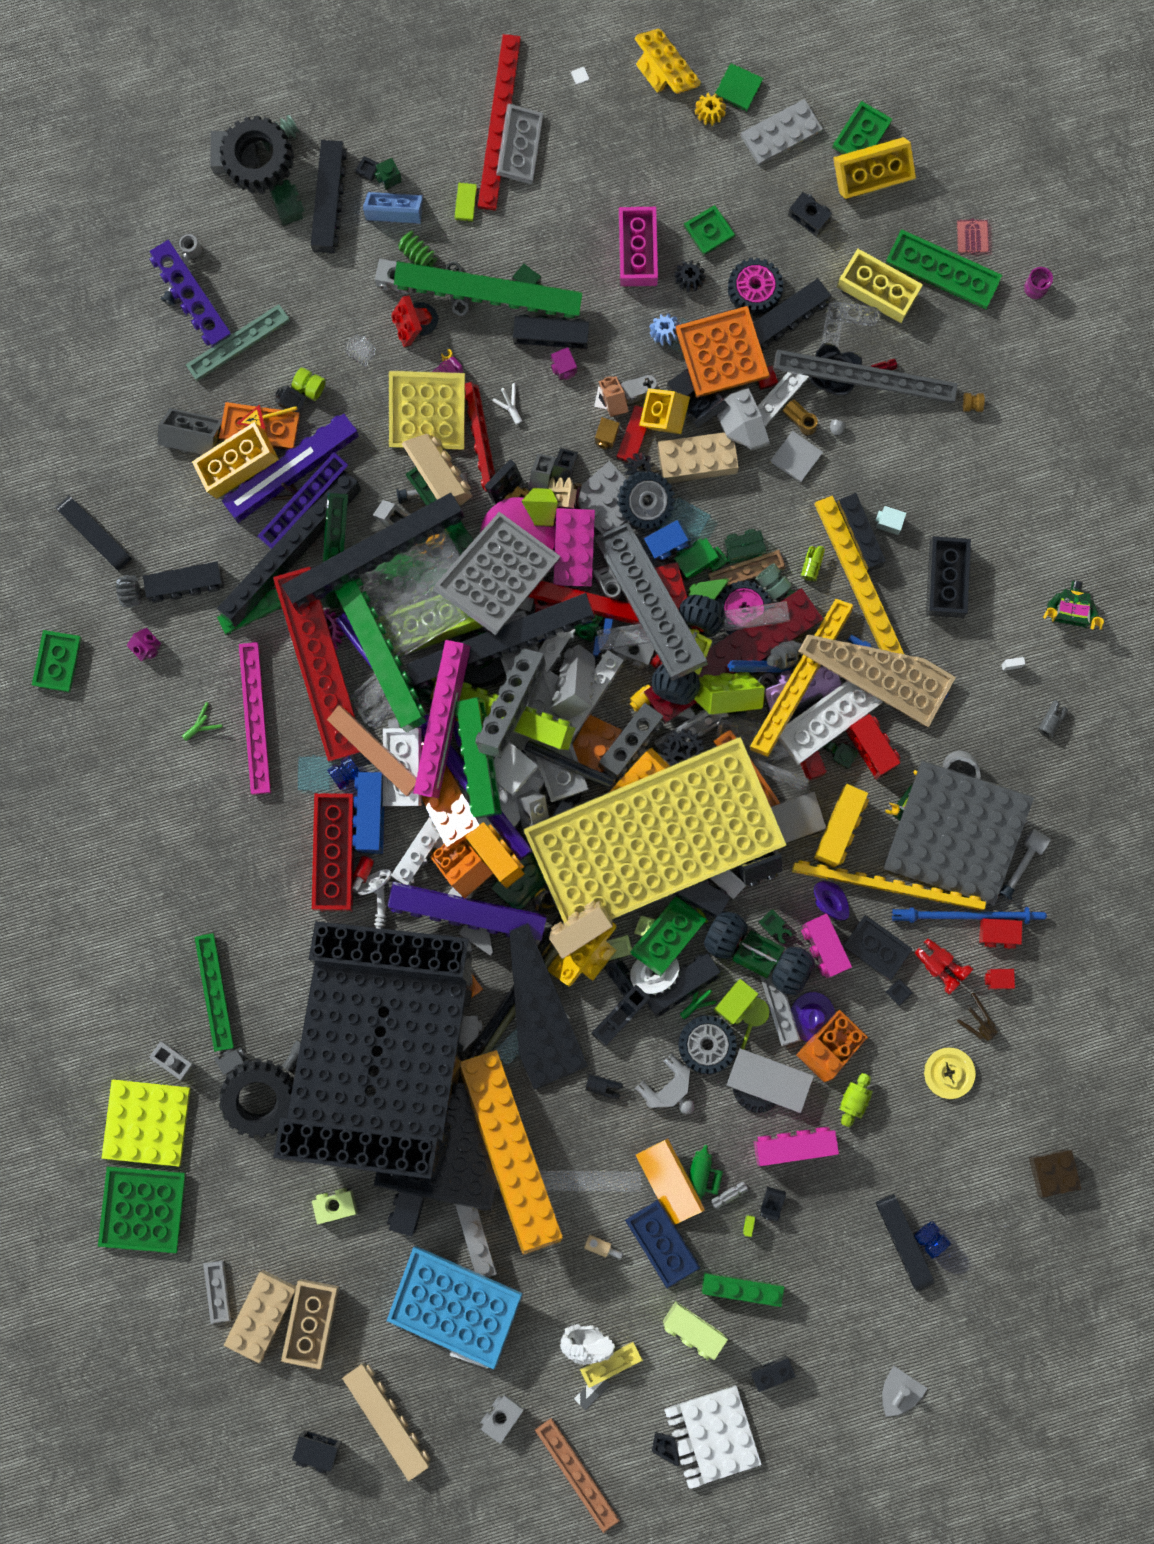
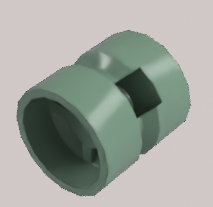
(773, 581)

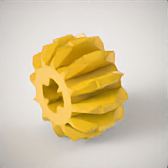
(716, 112)

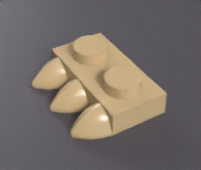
(564, 492)

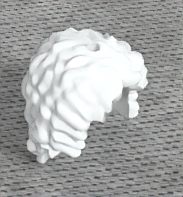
(586, 1344)

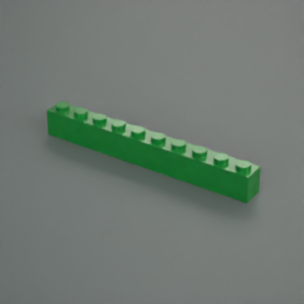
(487, 288)
(381, 655)

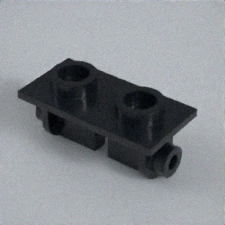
(616, 971)

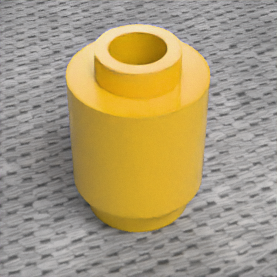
(639, 699)

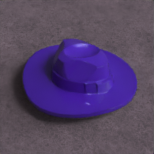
(831, 900)
(811, 1013)

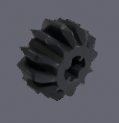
(682, 276)
(639, 461)

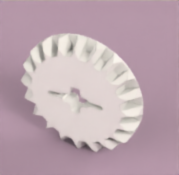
(642, 977)

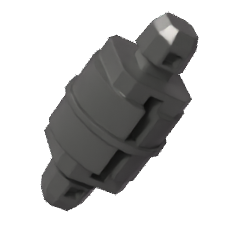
(785, 655)

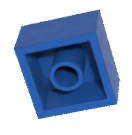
(667, 540)

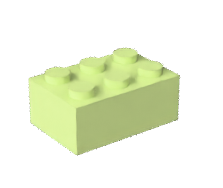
(694, 1331)

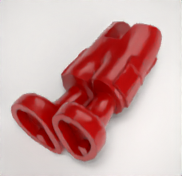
(938, 961)

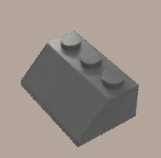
(189, 431)

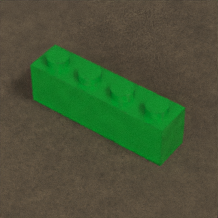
(742, 1289)

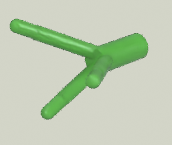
(196, 728)

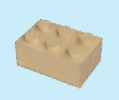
(580, 928)

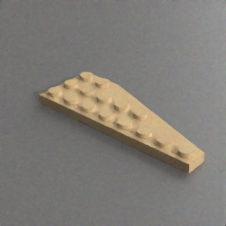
(896, 679)

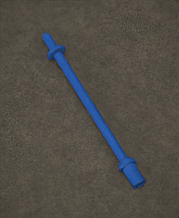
(912, 915)

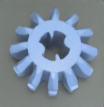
(664, 329)

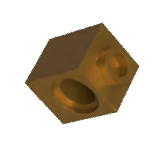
(606, 433)

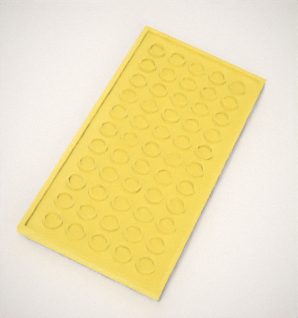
(657, 834)

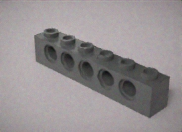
(533, 665)

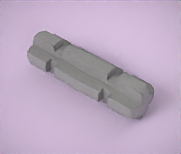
(729, 1195)

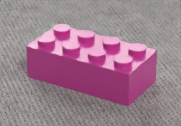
(638, 246)
(575, 545)
(795, 1147)

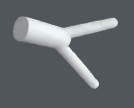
(511, 404)

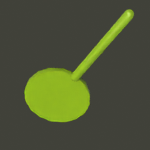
(755, 1017)

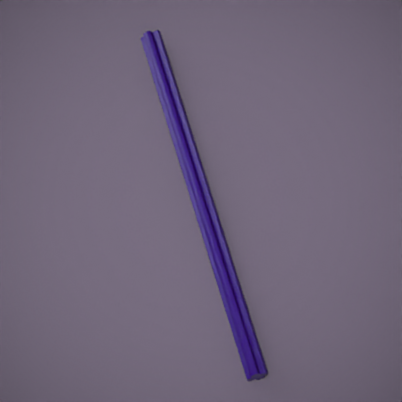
(455, 765)

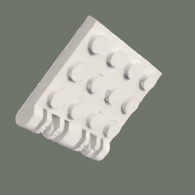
(716, 1435)

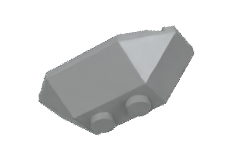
(742, 419)

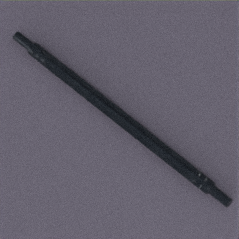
(506, 1004)

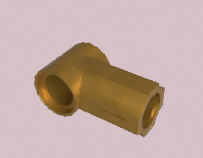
(799, 416)

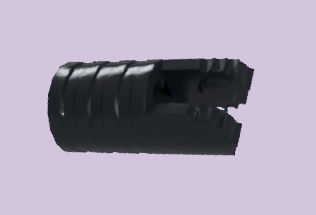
(598, 1085)

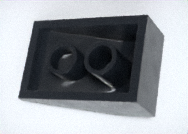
(762, 867)

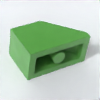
(709, 588)

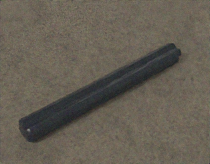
(569, 764)

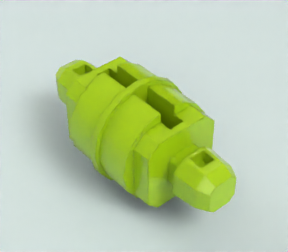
(855, 1100)

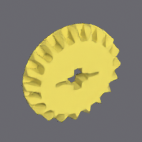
(963, 1073)

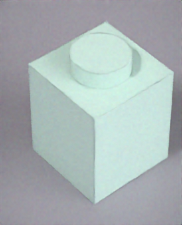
(890, 520)

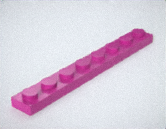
(254, 718)

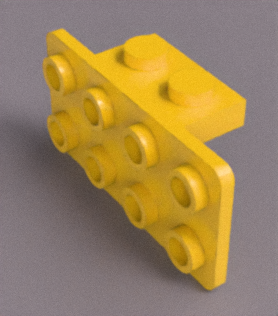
(664, 64)
(587, 959)

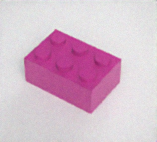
(825, 946)

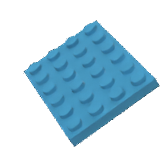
(454, 1307)

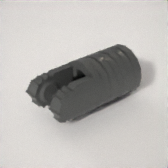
(1051, 721)

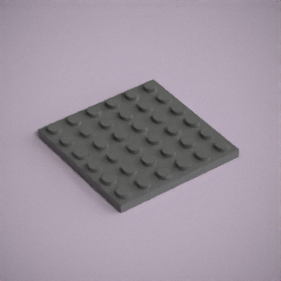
(958, 832)

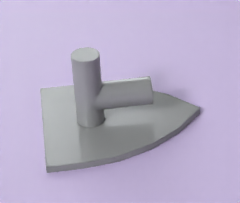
(900, 1392)

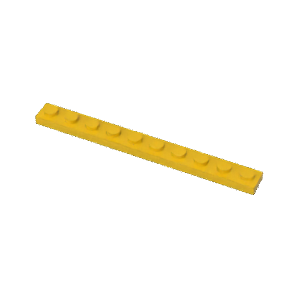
(857, 575)
(798, 682)
(896, 886)

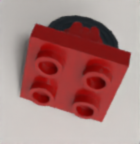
(413, 320)

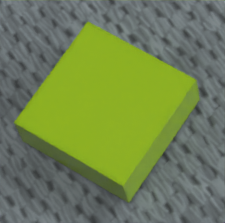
(748, 1225)

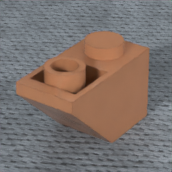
(613, 396)

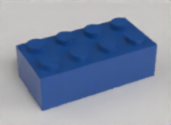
(370, 813)

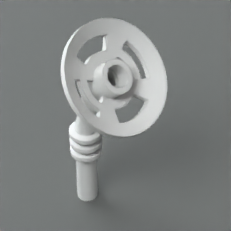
(376, 884)

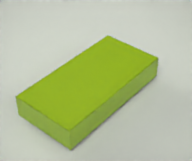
(465, 202)

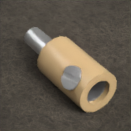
(601, 1247)

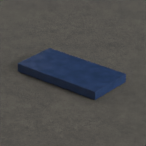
(662, 1243)

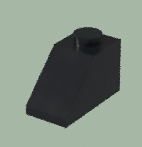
(564, 464)

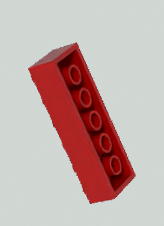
(333, 852)

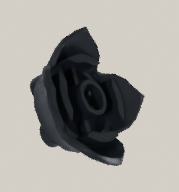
(832, 352)

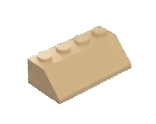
(437, 468)

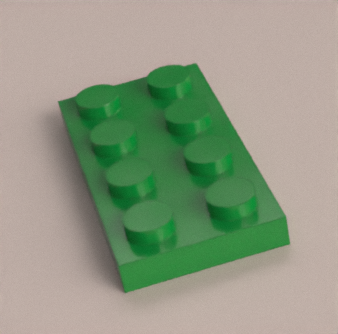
(668, 936)

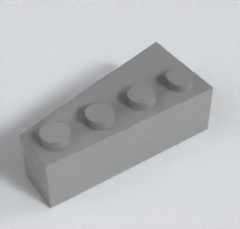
(574, 683)

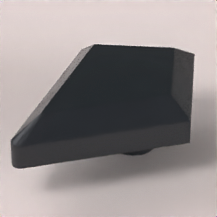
(666, 1448)

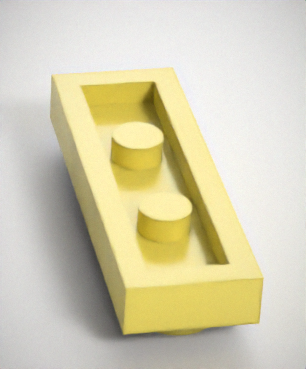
(619, 1361)

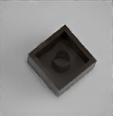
(1055, 1173)

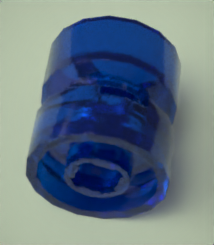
(344, 772)
(934, 1241)

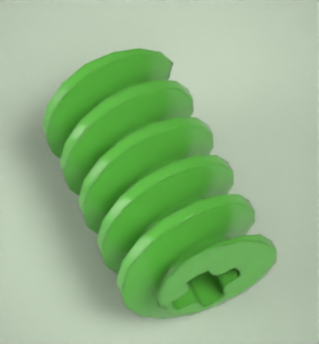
(416, 251)

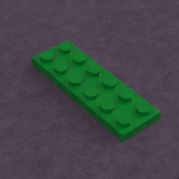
(943, 269)

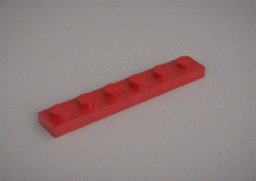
(479, 431)

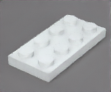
(408, 750)

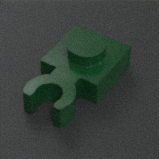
(772, 924)

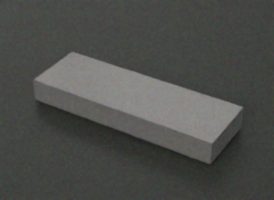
(217, 1292)

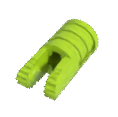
(812, 563)

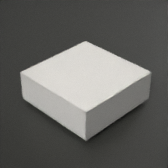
(1013, 663)

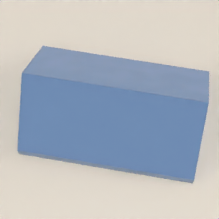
(393, 207)

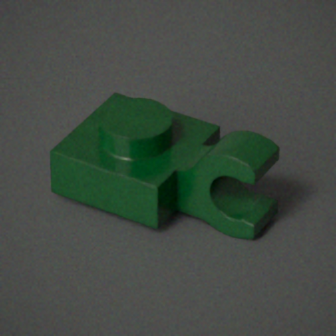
(843, 754)

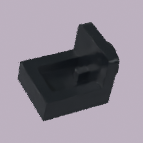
(772, 1204)

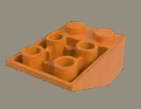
(462, 867)
(832, 1046)

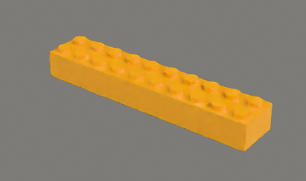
(510, 1152)

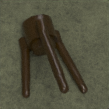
(987, 1028)

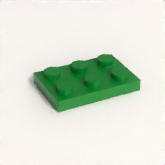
(862, 129)
(56, 661)

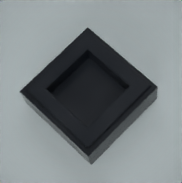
(366, 168)
(898, 992)

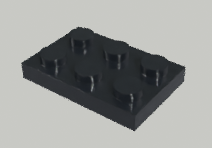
(877, 947)

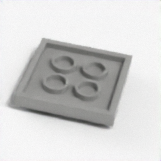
(601, 494)

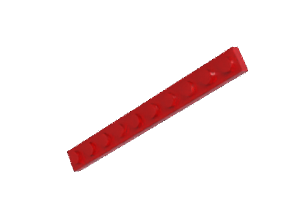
(502, 97)

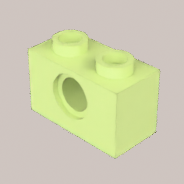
(346, 1206)

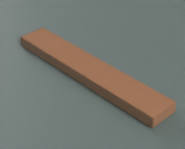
(373, 750)
(577, 1475)

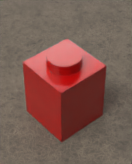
(1000, 979)

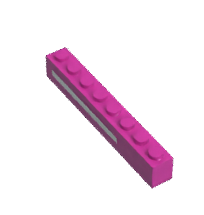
(441, 719)

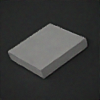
(796, 456)

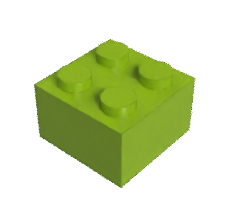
(735, 1002)

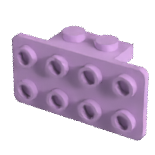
(823, 682)

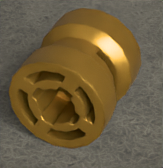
(973, 402)

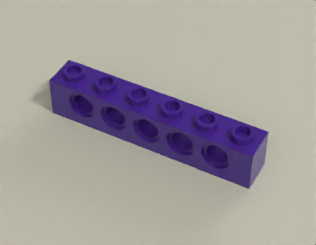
(166, 252)
(302, 500)

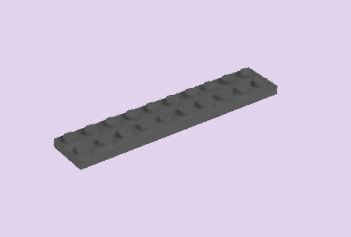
(650, 601)

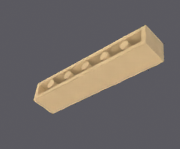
(386, 1421)

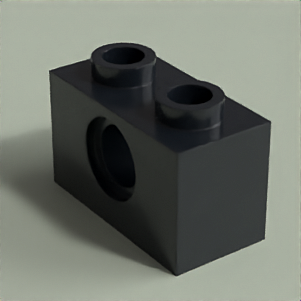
(812, 223)
(772, 1373)

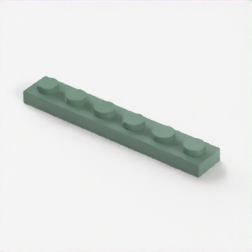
(237, 342)

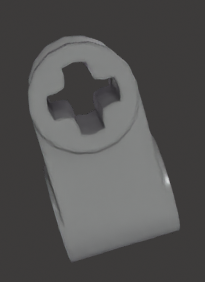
(637, 389)
(606, 580)

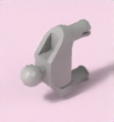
(673, 1091)

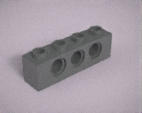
(645, 716)

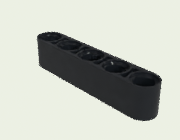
(93, 533)
(905, 1242)

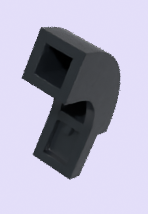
(620, 1015)

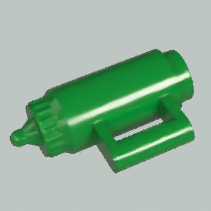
(700, 1173)

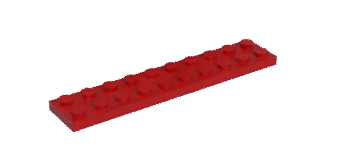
(318, 667)

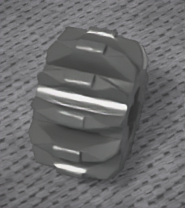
(128, 591)

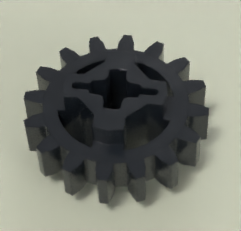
(676, 753)

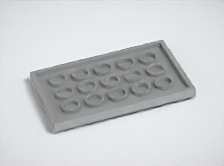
(496, 573)

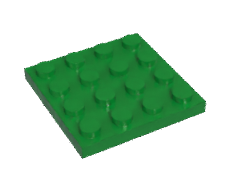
(142, 1209)

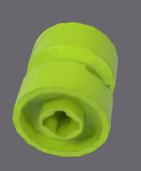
(311, 385)

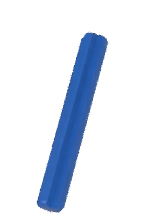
(753, 666)

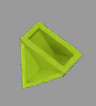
(541, 506)

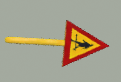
(257, 417)

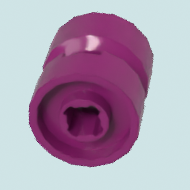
(1038, 282)

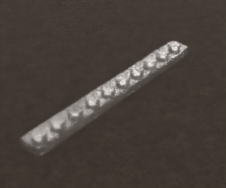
(734, 620)

